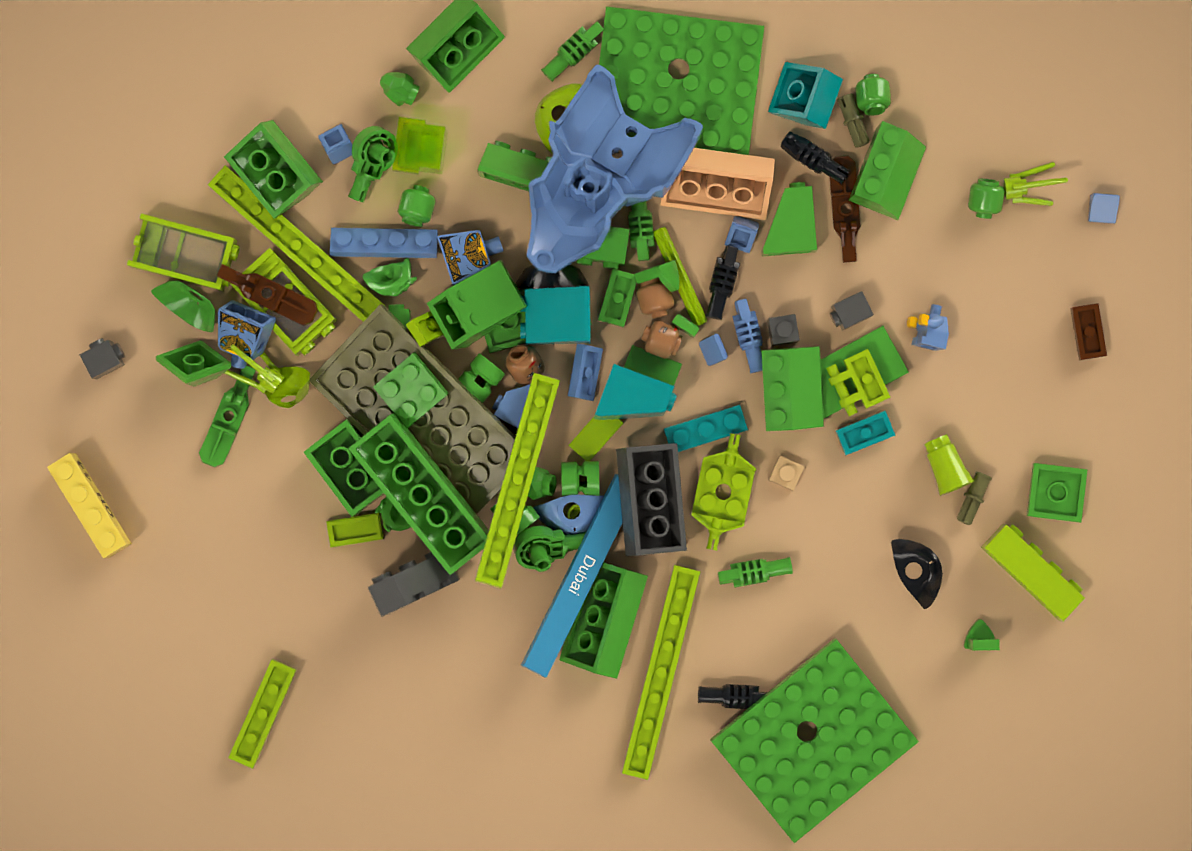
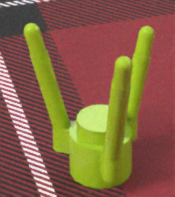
(1016, 187)
(269, 378)

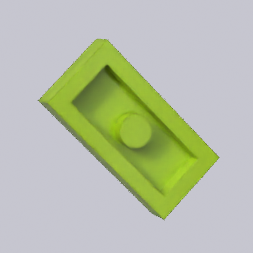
(424, 329)

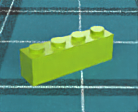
(1033, 572)

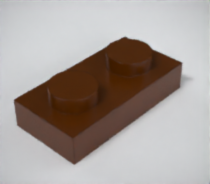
(1088, 331)

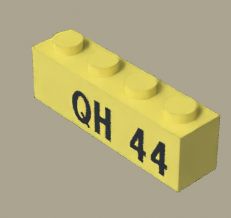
(89, 505)

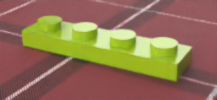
(262, 713)

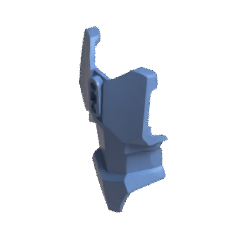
(588, 185)

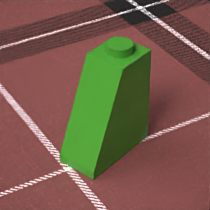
(793, 223)

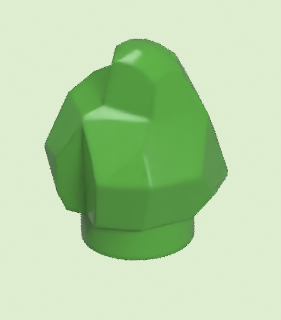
(399, 88)
(542, 484)

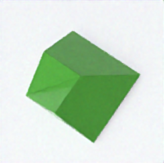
(194, 363)

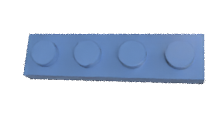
(383, 242)

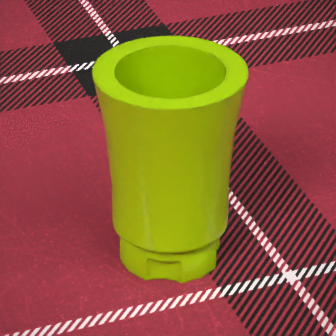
(947, 465)

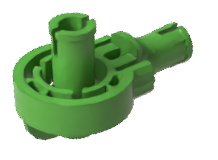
(370, 158)
(544, 546)

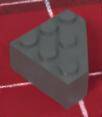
(410, 584)

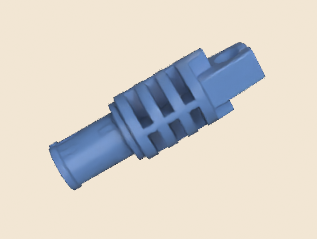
(748, 334)

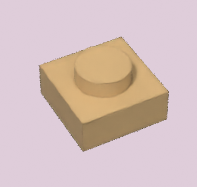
(786, 473)

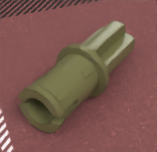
(853, 120)
(973, 498)

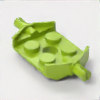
(725, 514)

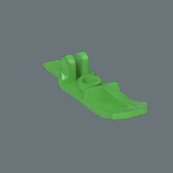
(223, 432)

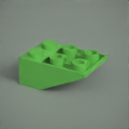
(476, 305)

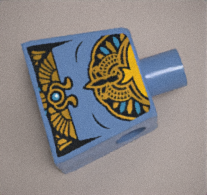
(467, 253)
(245, 329)

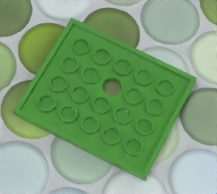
(720, 78)
(812, 778)

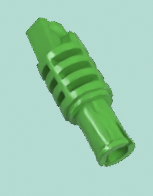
(573, 50)
(641, 230)
(754, 571)

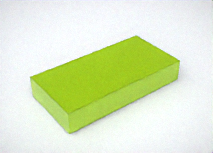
(594, 437)
(355, 530)

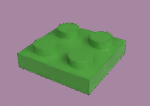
(411, 390)
(1057, 492)

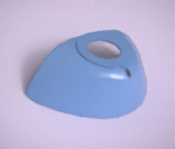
(553, 517)

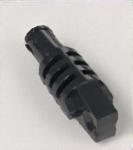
(814, 157)
(722, 282)
(731, 695)

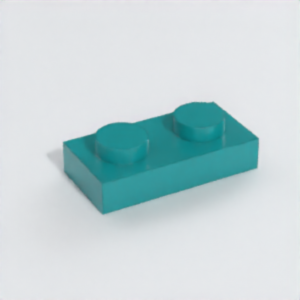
(865, 433)

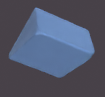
(336, 144)
(1103, 208)
(742, 233)
(713, 350)

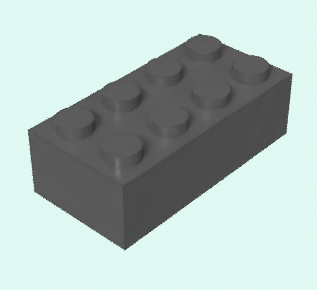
(651, 499)

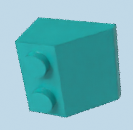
(805, 94)

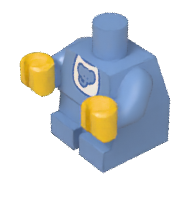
(931, 329)

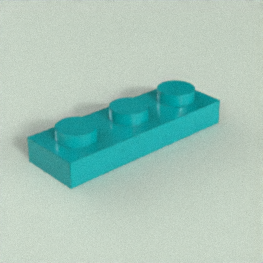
(706, 428)

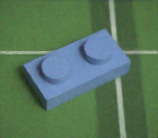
(585, 372)

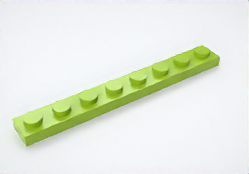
(295, 245)
(517, 480)
(661, 672)

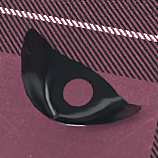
(567, 277)
(928, 584)

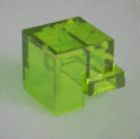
(419, 147)

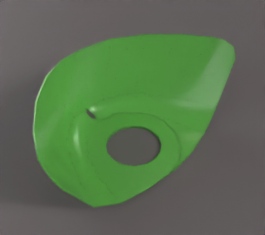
(183, 303)

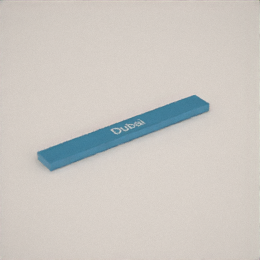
(576, 583)

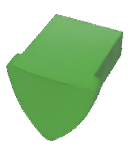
(666, 272)
(981, 638)

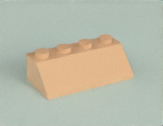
(723, 184)

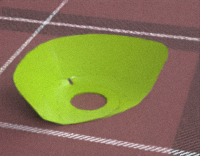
(559, 96)
(295, 384)

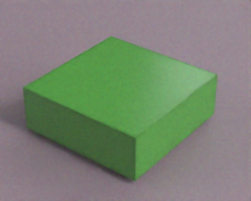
(685, 325)

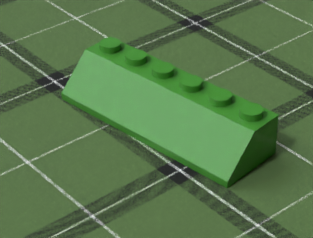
(421, 493)

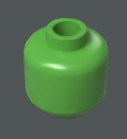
(873, 94)
(986, 198)
(416, 206)

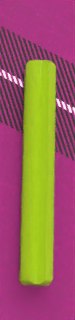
(685, 287)

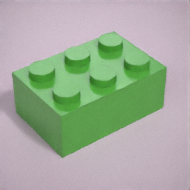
(342, 470)

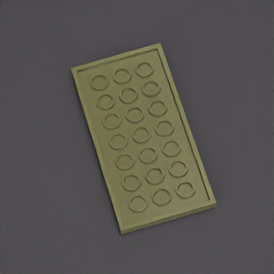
(456, 433)

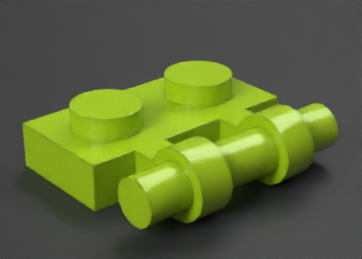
(865, 378)

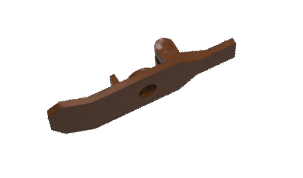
(845, 224)
(282, 301)

